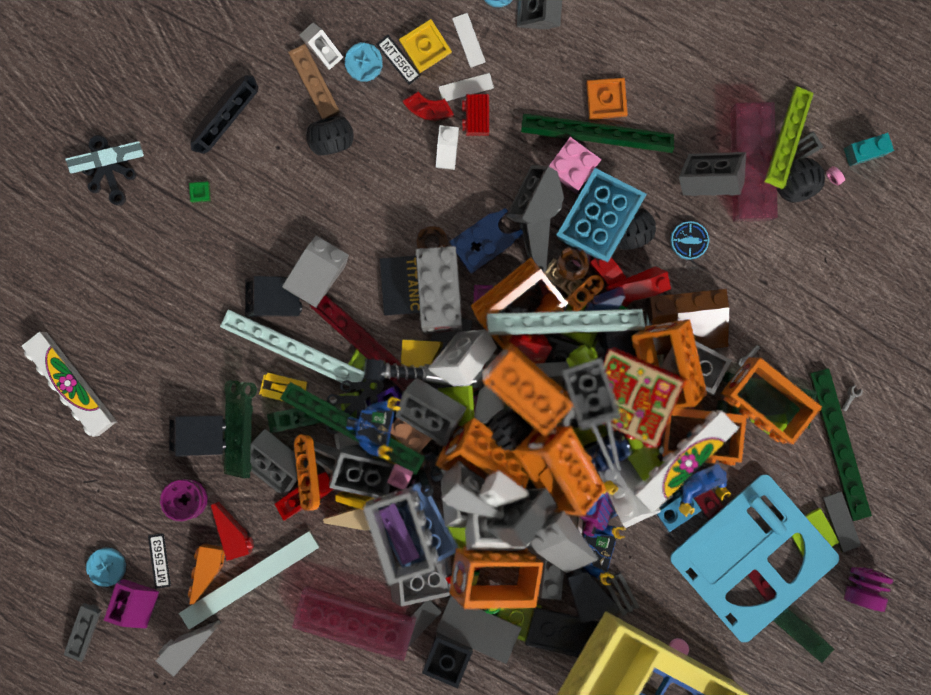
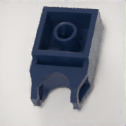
(488, 236)
(596, 453)

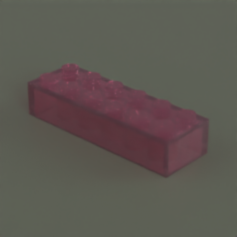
(755, 134)
(354, 623)

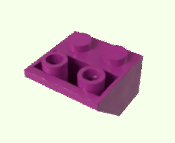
(131, 605)

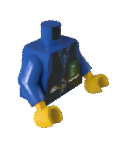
(375, 427)
(701, 483)
(602, 545)

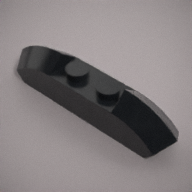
(223, 114)

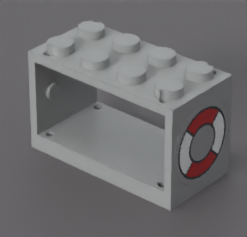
(439, 290)
(382, 543)

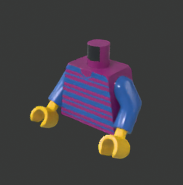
(601, 512)

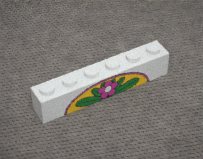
(69, 384)
(685, 460)

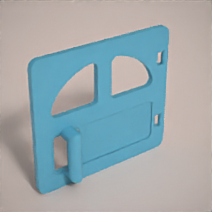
(735, 545)

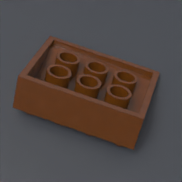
(705, 309)

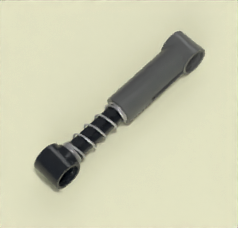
(380, 369)

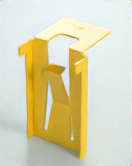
(278, 379)

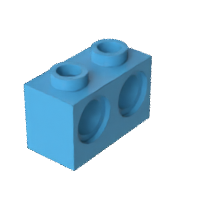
(677, 517)

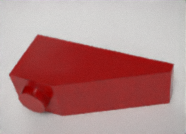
(609, 272)
(644, 284)
(291, 504)
(232, 535)

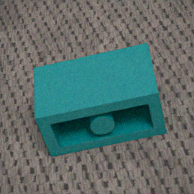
(868, 149)

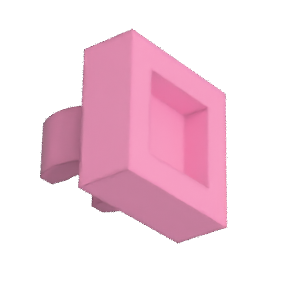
(400, 477)

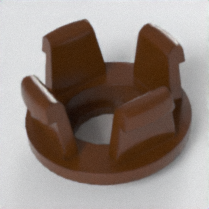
(431, 231)
(579, 256)

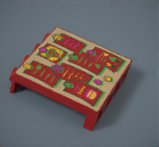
(643, 396)

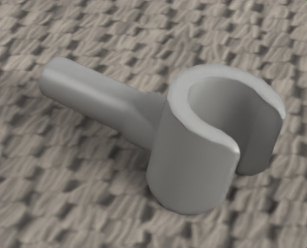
(751, 354)
(852, 395)

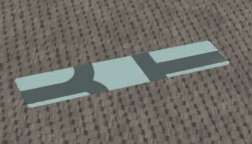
(104, 157)

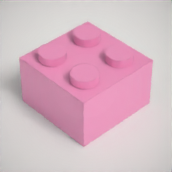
(574, 165)

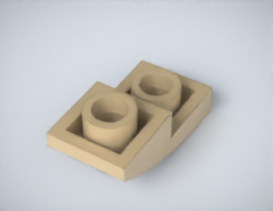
(565, 285)

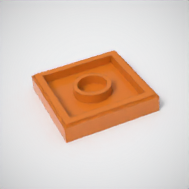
(606, 98)

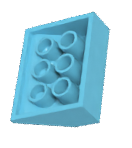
(600, 215)

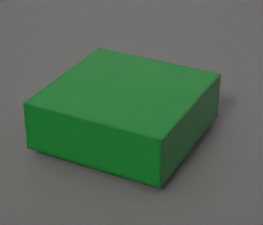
(199, 192)

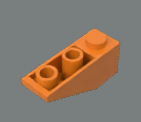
(209, 562)

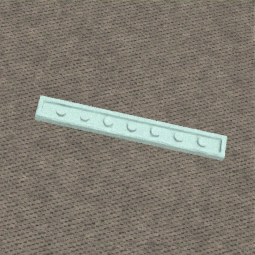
(565, 322)
(291, 348)
(249, 579)

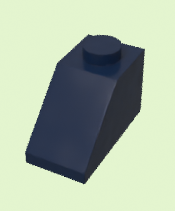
(606, 301)

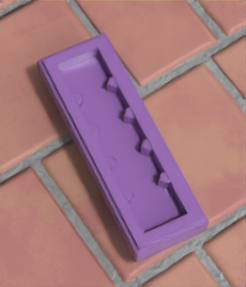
(399, 534)

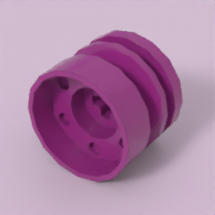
(172, 500)
(868, 588)

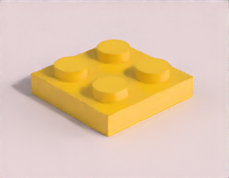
(425, 46)

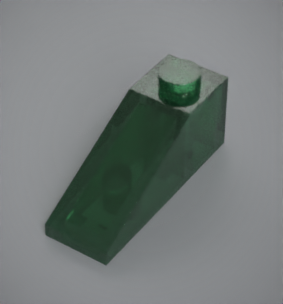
(289, 419)
(804, 635)

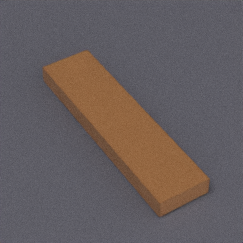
(314, 82)

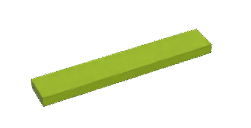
(789, 137)

